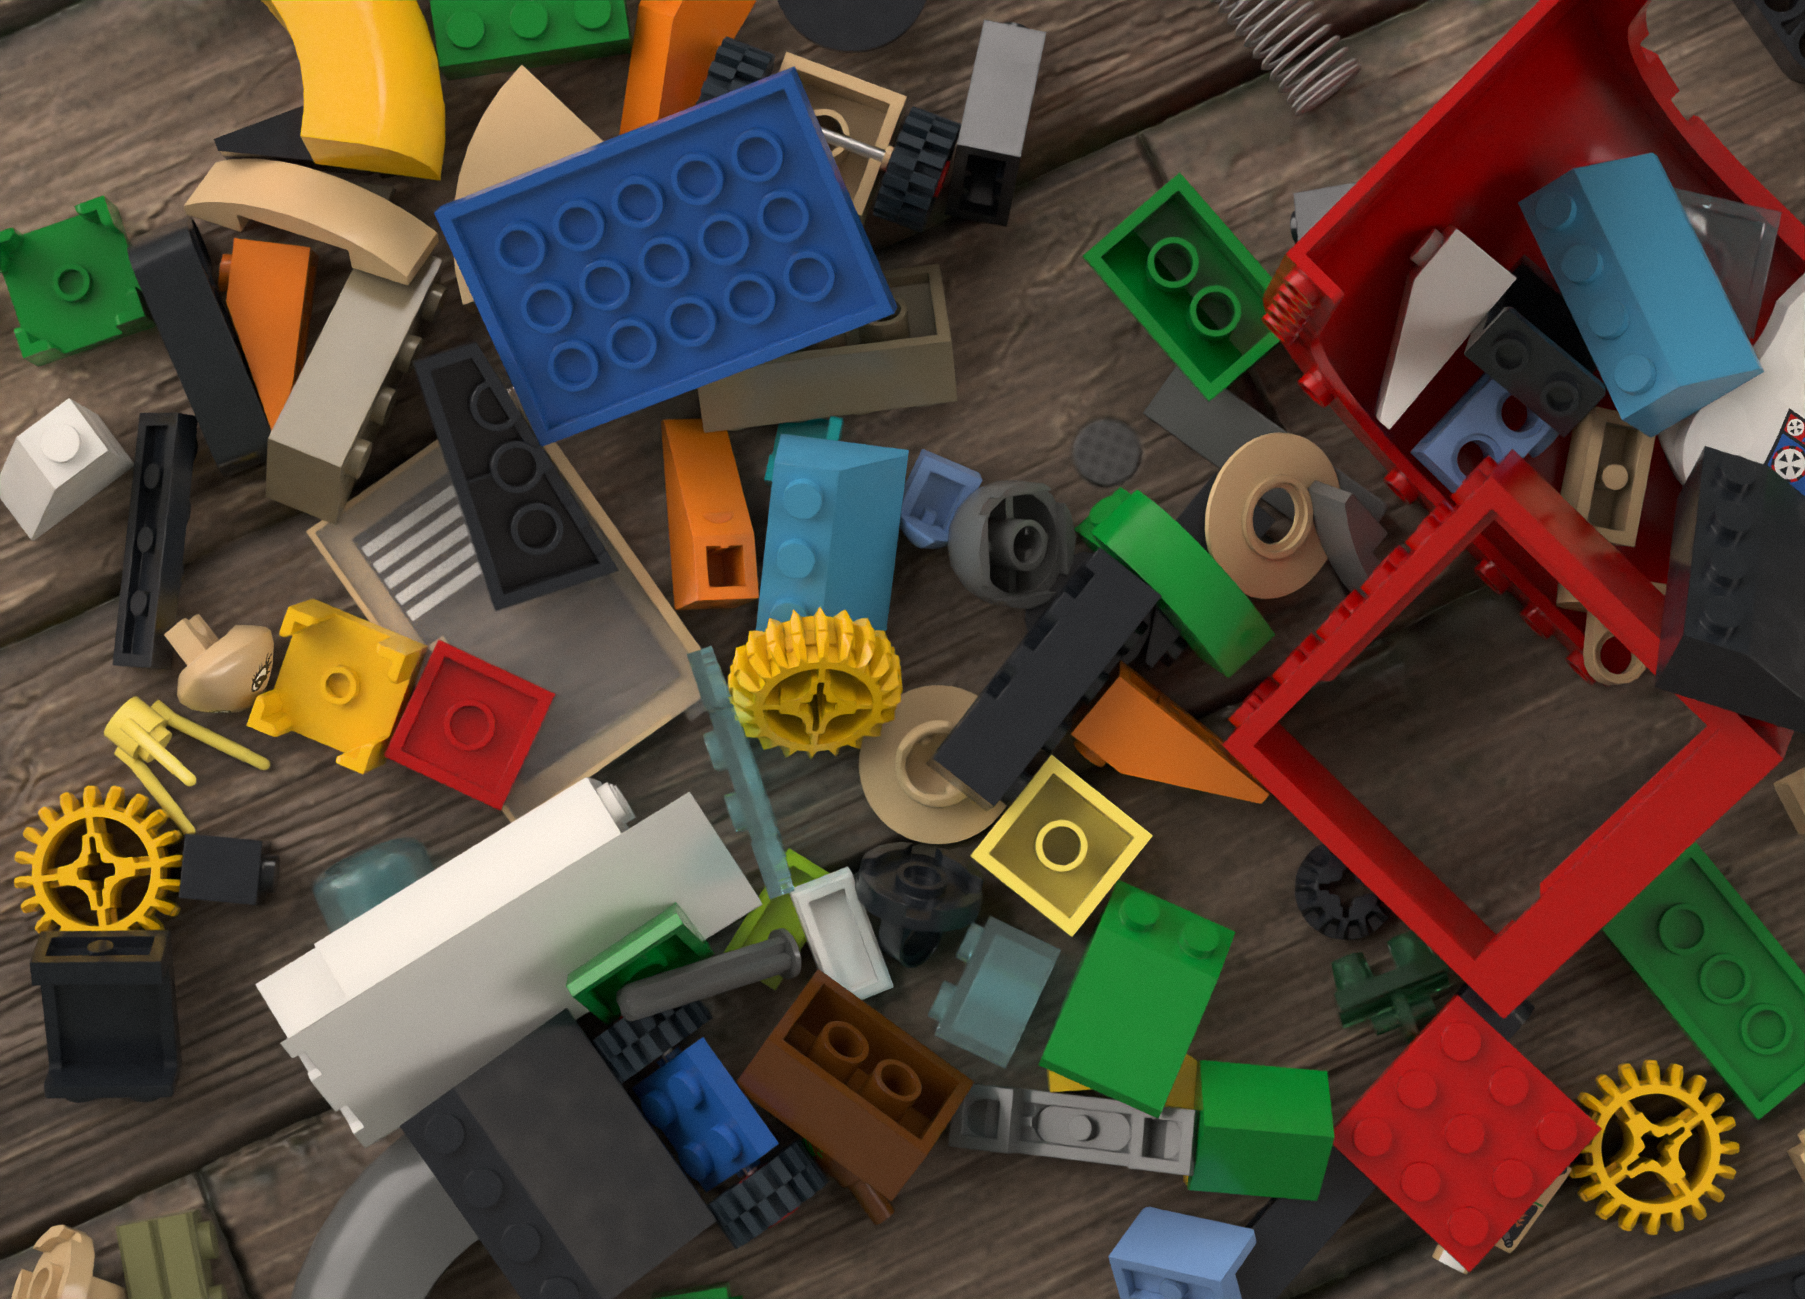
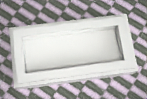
(841, 933)

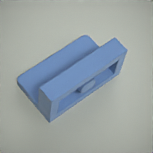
(1179, 1257)

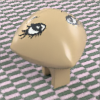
(223, 672)

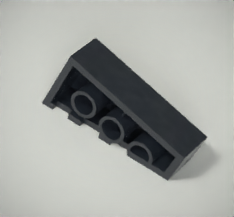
(511, 498)

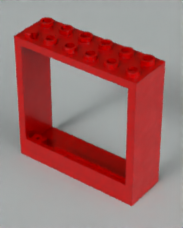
(1618, 856)

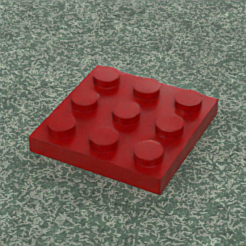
(1463, 1133)

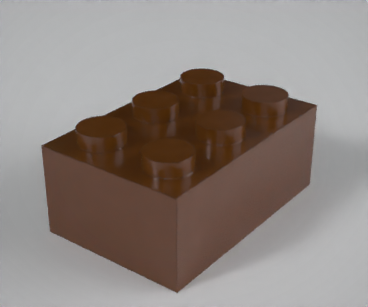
(855, 1085)

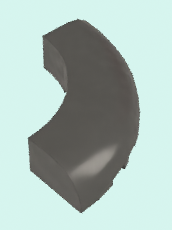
(386, 1234)

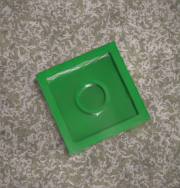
(73, 284)

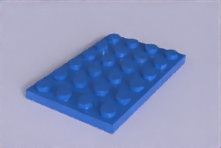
(667, 258)

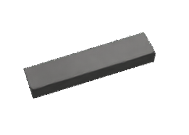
(1223, 427)

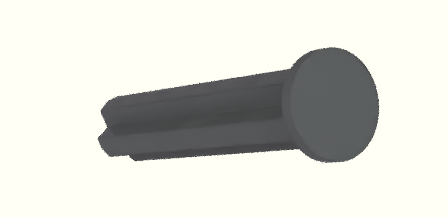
(711, 976)

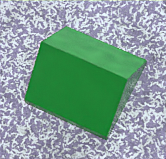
(1261, 1130)

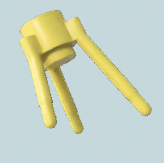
(142, 734)

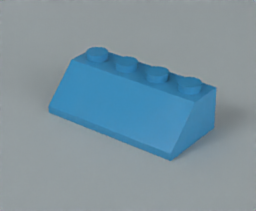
(1640, 290)

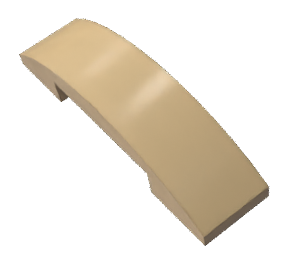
(317, 206)

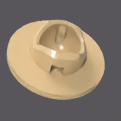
(901, 784)

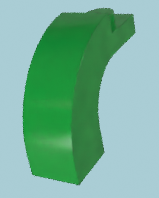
(1193, 587)

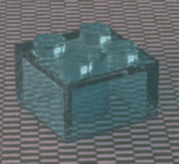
(994, 990)

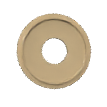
(1254, 469)

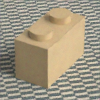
(1608, 474)

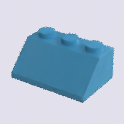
(832, 530)

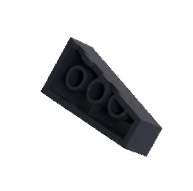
(1043, 680)

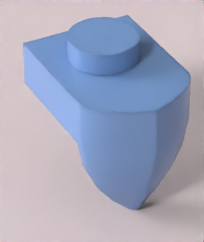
(932, 497)

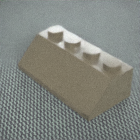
(865, 370)

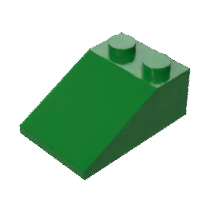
(1137, 998)

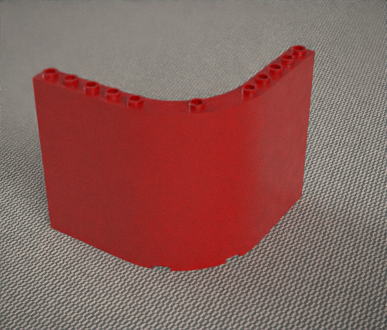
(1544, 100)

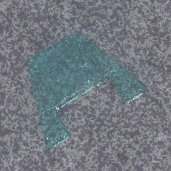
(731, 750)

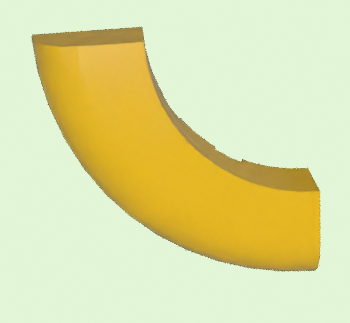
(368, 84)

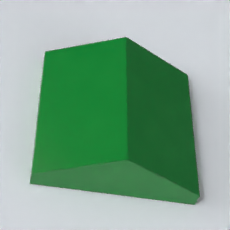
(653, 948)

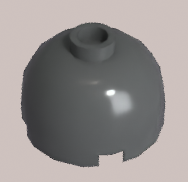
(1011, 543)

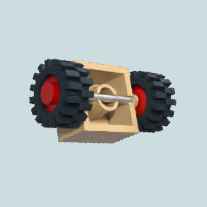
(860, 131)

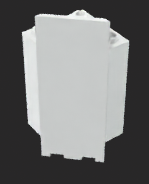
(485, 948)

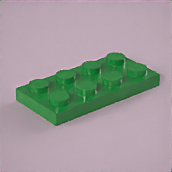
(1718, 978)

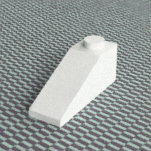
(1438, 310)

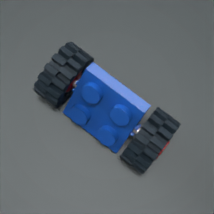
(710, 1122)

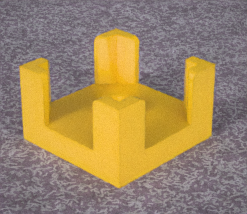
(340, 683)

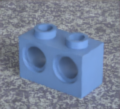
(1479, 420)

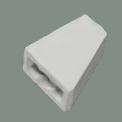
(59, 467)

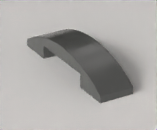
(1075, 1129)

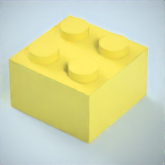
(1061, 846)

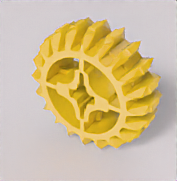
(815, 683)
(95, 843)
(1667, 1168)

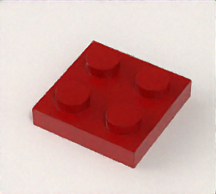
(470, 725)

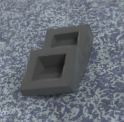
(1346, 533)

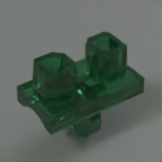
(1398, 991)

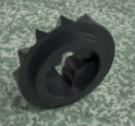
(1324, 910)

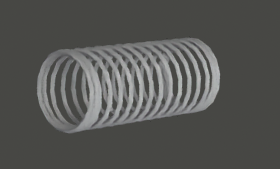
(1323, 88)

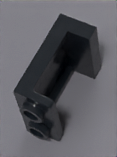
(1537, 350)
(108, 1014)

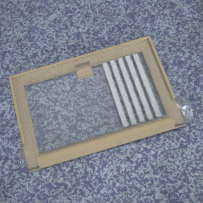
(601, 645)

